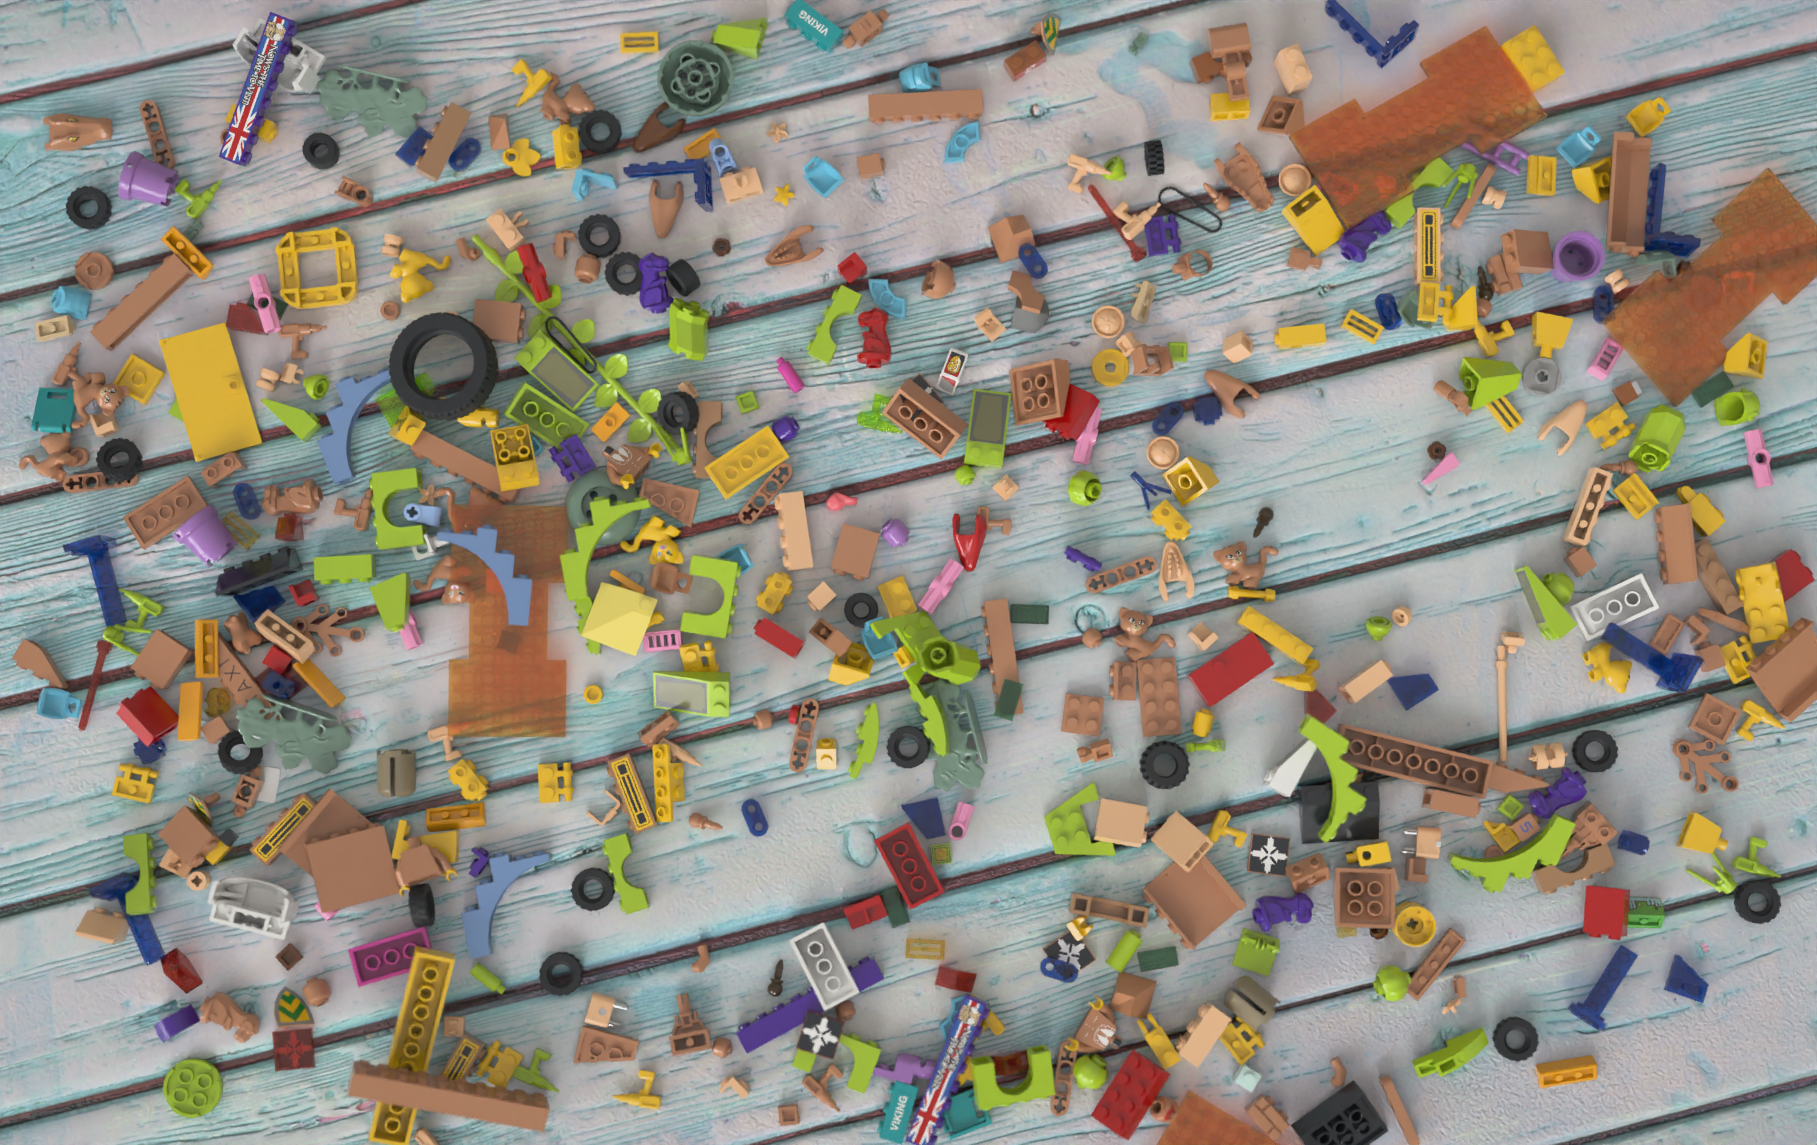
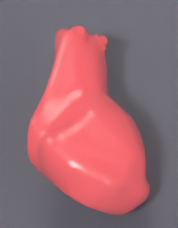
(839, 501)

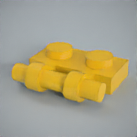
(1429, 300)
(1607, 420)
(692, 657)
(1734, 659)
(549, 782)
(134, 789)
(1237, 1044)
(504, 1069)

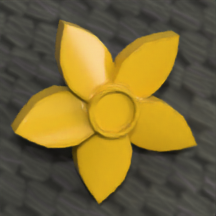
(783, 194)

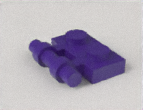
(1156, 236)
(577, 455)
(1076, 555)

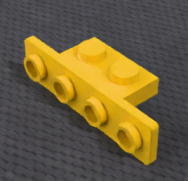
(667, 782)

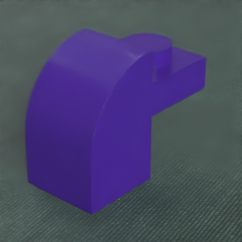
(176, 1023)

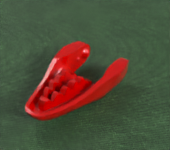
(969, 545)

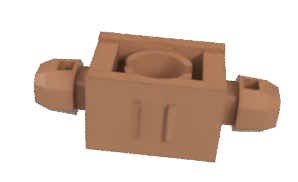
(865, 28)
(240, 810)

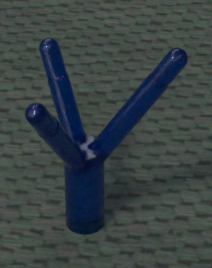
(1147, 486)

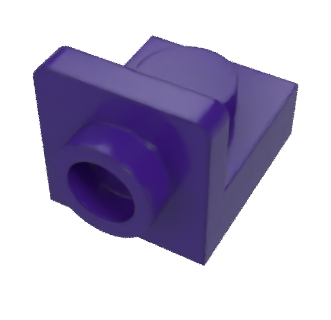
(479, 865)

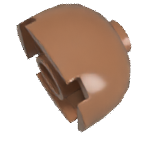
(938, 281)

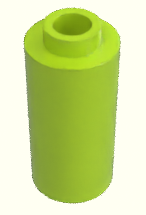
(1124, 950)

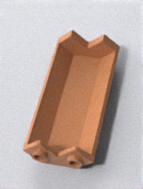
(1628, 194)

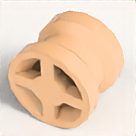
(203, 880)

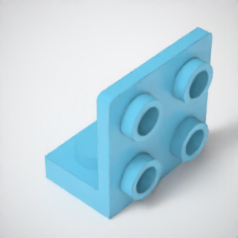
(583, 177)

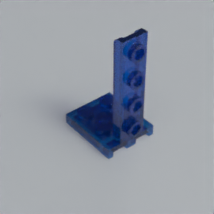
(1360, 35)
(698, 167)
(1676, 244)
(103, 573)
(1674, 673)
(139, 924)
(1604, 989)

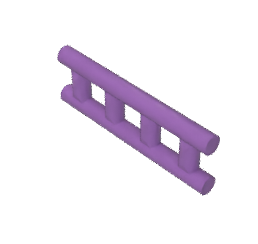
(1494, 158)

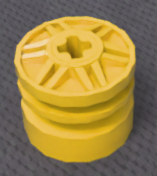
(1421, 930)

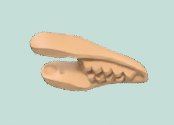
(1567, 420)
(1174, 569)

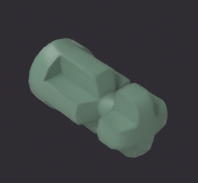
(1139, 42)
(191, 232)

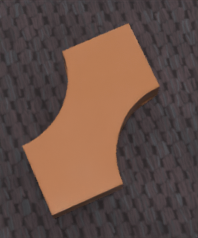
(1022, 287)
(1723, 620)

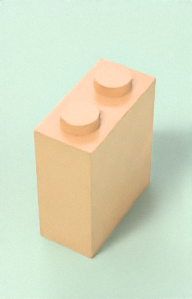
(1292, 70)
(1365, 681)
(1121, 823)
(1181, 841)

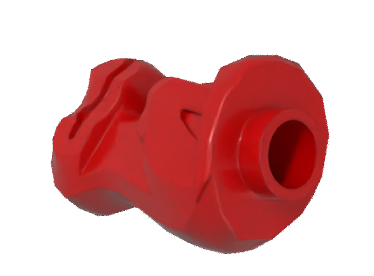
(876, 343)

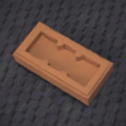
(1666, 634)

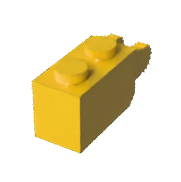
(1704, 516)
(1159, 1043)

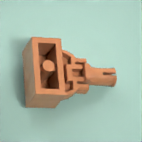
(1589, 830)
(690, 1034)

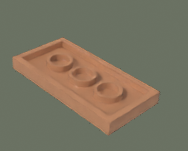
(165, 512)
(1158, 697)

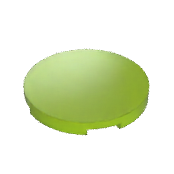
(193, 1087)

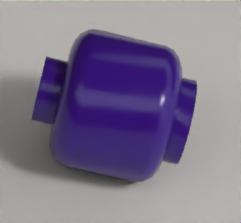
(785, 428)

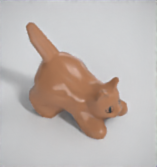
(241, 634)

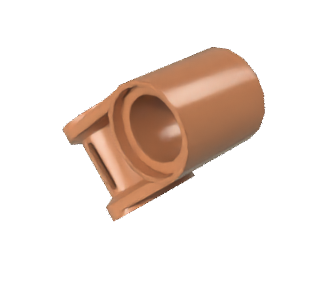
(352, 190)

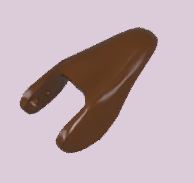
(654, 132)

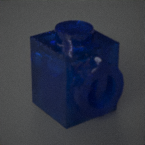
(1207, 410)
(278, 685)
(149, 754)
(1633, 843)

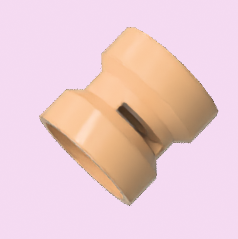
(1493, 197)
(392, 245)
(1614, 277)
(270, 376)

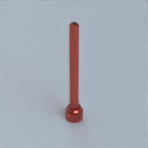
(1136, 252)
(103, 649)

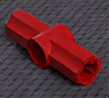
(534, 272)

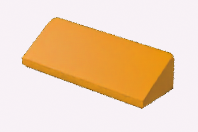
(188, 253)
(206, 648)
(319, 683)
(190, 711)
(455, 817)
(1566, 1071)

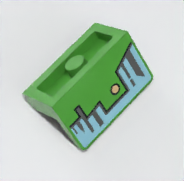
(1645, 913)

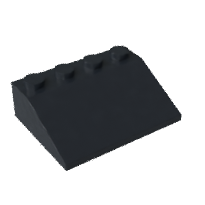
(258, 573)
(1315, 808)
(1341, 1120)

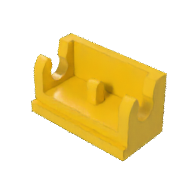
(1223, 109)

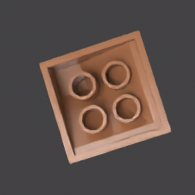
(1039, 391)
(1364, 897)

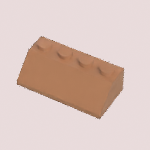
(938, 426)
(1676, 544)

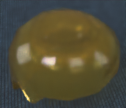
(218, 702)

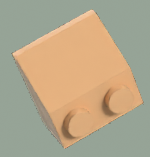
(103, 926)

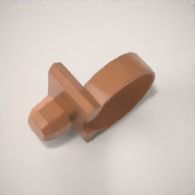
(1183, 265)

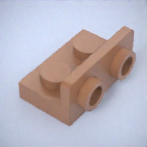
(1123, 680)
(658, 729)
(1307, 873)

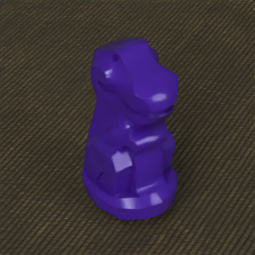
(1359, 237)
(653, 288)
(1563, 792)
(1275, 909)

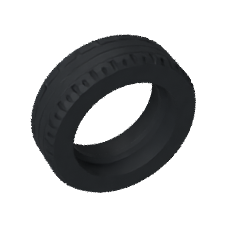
(411, 342)

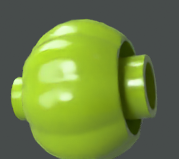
(1084, 488)
(1559, 586)
(1391, 983)
(1090, 1071)

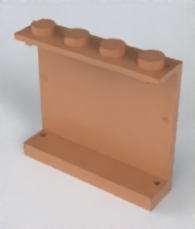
(1789, 670)
(326, 817)
(352, 867)
(1193, 900)

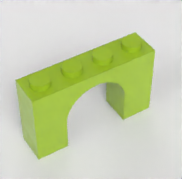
(385, 487)
(725, 573)
(865, 1059)
(1037, 1084)

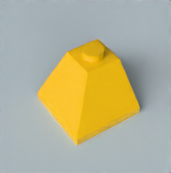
(1594, 179)
(1464, 312)
(1747, 357)
(1190, 479)
(852, 665)

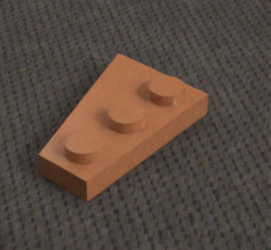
(672, 499)

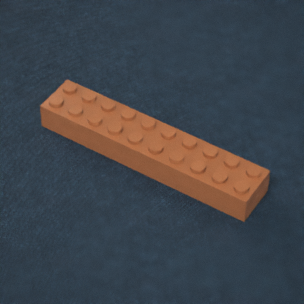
(448, 1095)

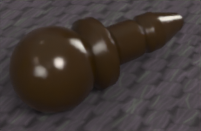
(1485, 290)
(1265, 516)
(775, 988)

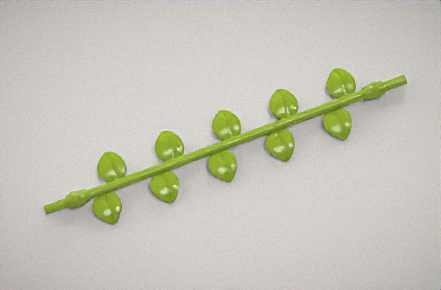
(584, 331)

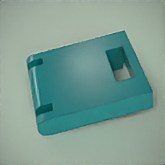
(53, 413)
(962, 1116)

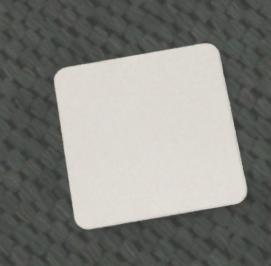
(270, 786)

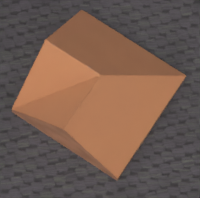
(1282, 116)
(1010, 235)
(1132, 995)

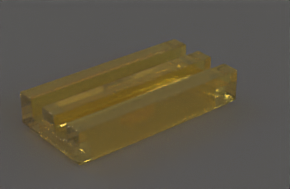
(250, 540)
(927, 941)

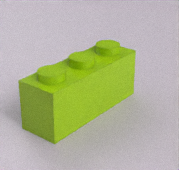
(345, 569)

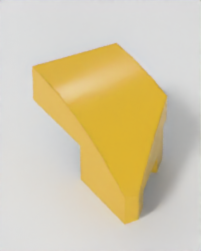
(1502, 835)

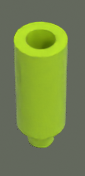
(487, 978)

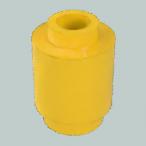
(1202, 723)

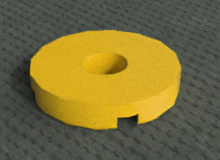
(1110, 356)

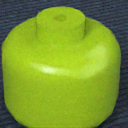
(965, 475)

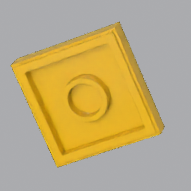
(140, 378)

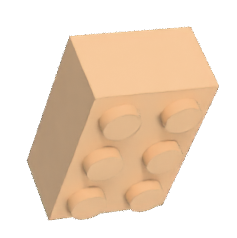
(1201, 1033)

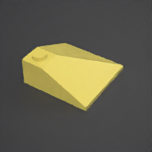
(619, 618)

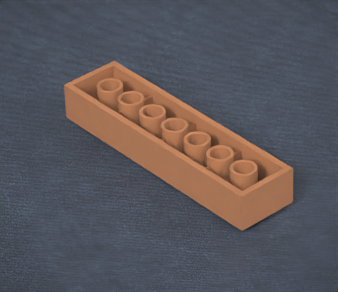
(1416, 762)

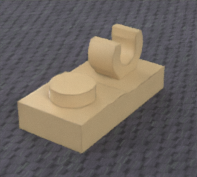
(1143, 301)
(54, 328)

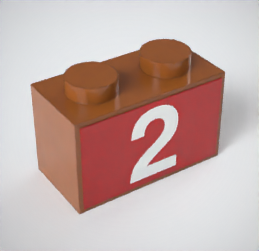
(1024, 60)

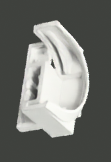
(300, 64)
(258, 908)

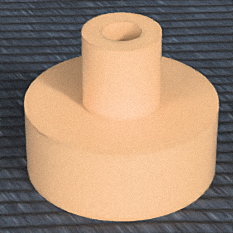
(1402, 616)

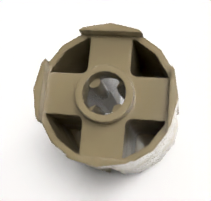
(396, 772)
(1256, 994)

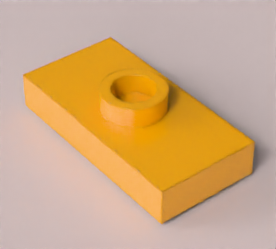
(699, 148)
(610, 422)
(627, 583)

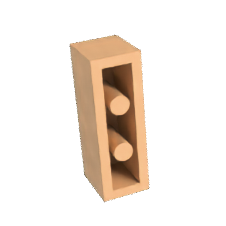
(284, 636)

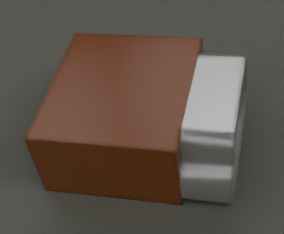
(1627, 392)

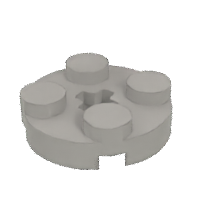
(1551, 372)

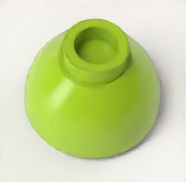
(1117, 167)
(316, 386)
(1378, 627)

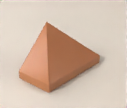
(499, 131)

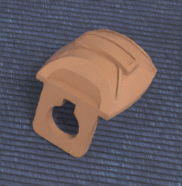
(665, 579)

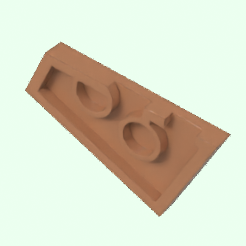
(603, 1045)

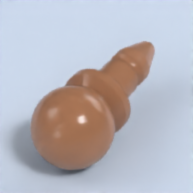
(1222, 202)
(1628, 467)
(696, 820)

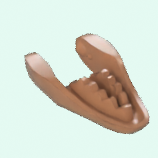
(664, 210)
(789, 249)
(1227, 388)

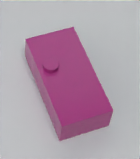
(387, 956)

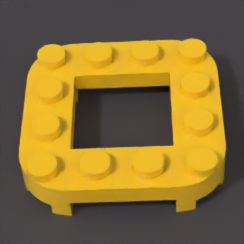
(311, 241)

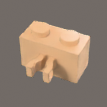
(741, 185)
(507, 229)

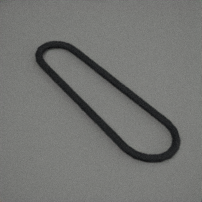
(1185, 218)
(572, 335)

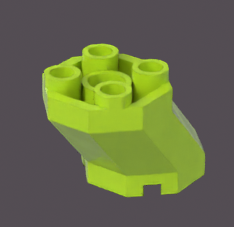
(688, 329)
(1657, 438)
(949, 660)

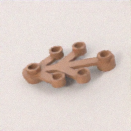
(324, 629)
(1702, 764)

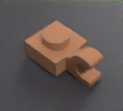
(1300, 259)
(1097, 751)

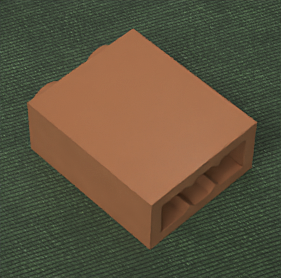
(1527, 251)
(500, 320)
(855, 552)
(161, 660)
(1451, 803)
(190, 836)

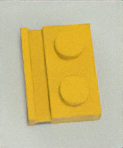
(1541, 175)
(1635, 496)
(897, 597)

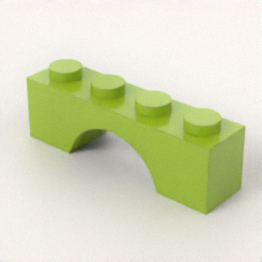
(1432, 176)
(845, 303)
(142, 897)
(632, 897)

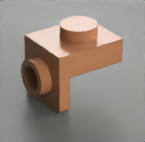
(559, 247)
(1697, 625)

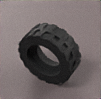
(600, 117)
(75, 200)
(599, 221)
(611, 273)
(689, 408)
(113, 447)
(1605, 740)
(893, 746)
(233, 765)
(578, 886)
(1771, 895)
(421, 905)
(561, 988)
(1529, 1032)

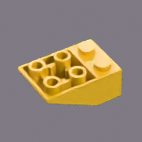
(1314, 220)
(514, 457)

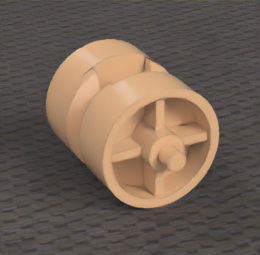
(1550, 755)

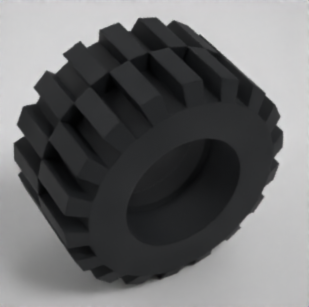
(1179, 773)

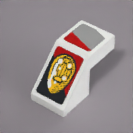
(952, 371)

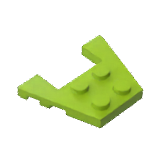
(913, 631)
(1069, 830)

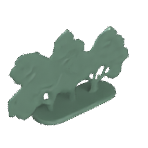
(374, 104)
(293, 737)
(955, 766)

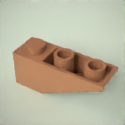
(39, 660)
(1506, 780)

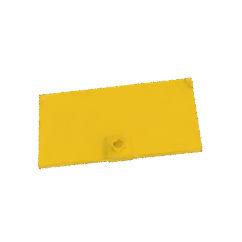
(210, 392)

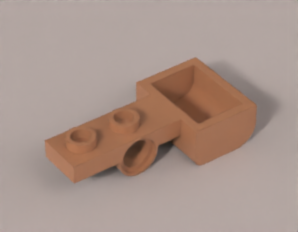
(1229, 44)

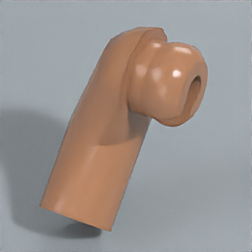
(465, 251)
(703, 961)
(1340, 1073)

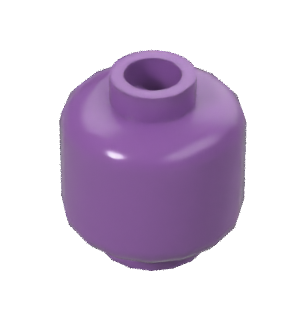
(895, 532)

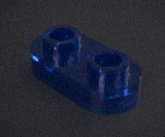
(463, 153)
(1032, 260)
(1602, 305)
(1387, 312)
(1167, 418)
(246, 502)
(754, 817)
(1058, 969)

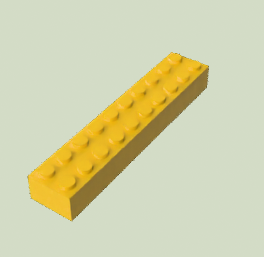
(413, 1037)

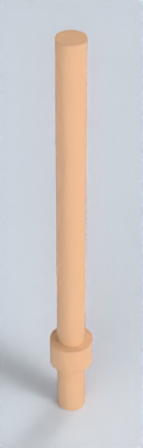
(1502, 665)

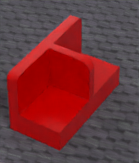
(852, 268)
(865, 911)

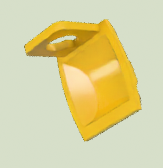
(1647, 116)

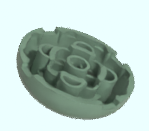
(685, 59)
(579, 501)

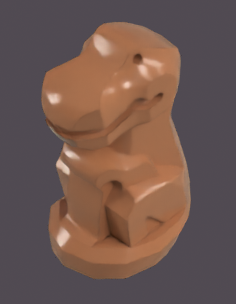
(299, 499)
(225, 1012)

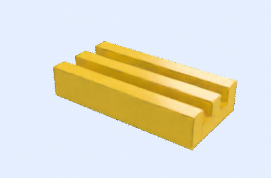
(655, 35)
(1366, 320)
(1510, 408)

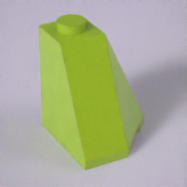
(741, 37)
(1487, 380)
(393, 601)

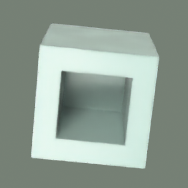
(1246, 1077)

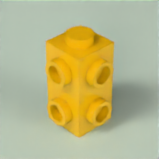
(566, 147)
(1171, 521)
(777, 589)
(468, 779)

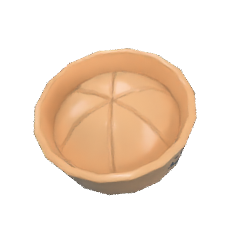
(1294, 179)
(1108, 321)
(1163, 452)

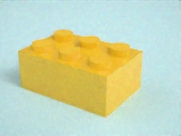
(1533, 59)

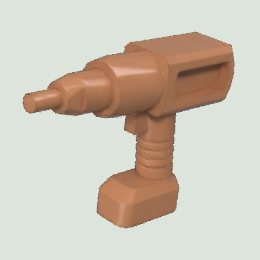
(297, 331)
(67, 370)
(361, 513)
(1004, 523)
(818, 1088)

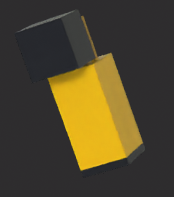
(222, 848)

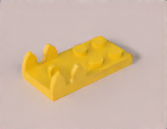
(746, 462)
(1762, 601)

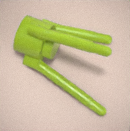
(1465, 172)
(682, 454)
(115, 636)
(1724, 881)

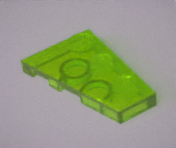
(392, 405)

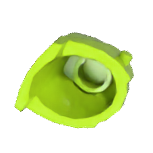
(1737, 407)

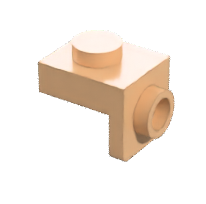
(989, 324)
(174, 864)
(739, 1086)

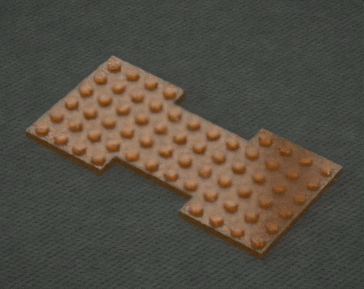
(1467, 97)
(1679, 324)
(507, 680)

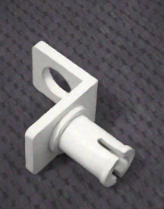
(432, 544)

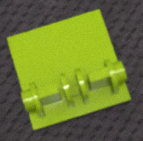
(1256, 952)

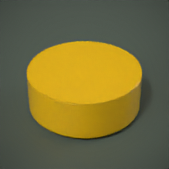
(593, 694)

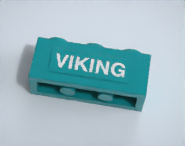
(813, 26)
(897, 1111)

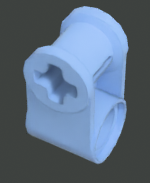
(723, 159)
(426, 515)

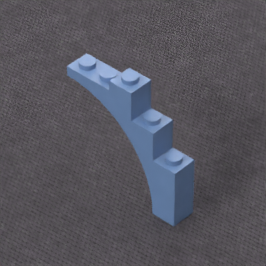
(337, 446)
(502, 564)
(477, 921)

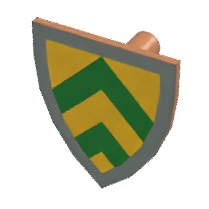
(1049, 30)
(202, 806)
(291, 1010)

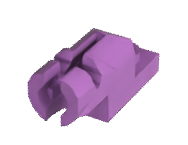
(905, 1068)

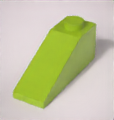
(297, 420)

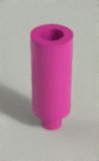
(790, 375)

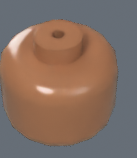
(1483, 307)
(1092, 638)
(763, 719)
(845, 1010)
(722, 1047)

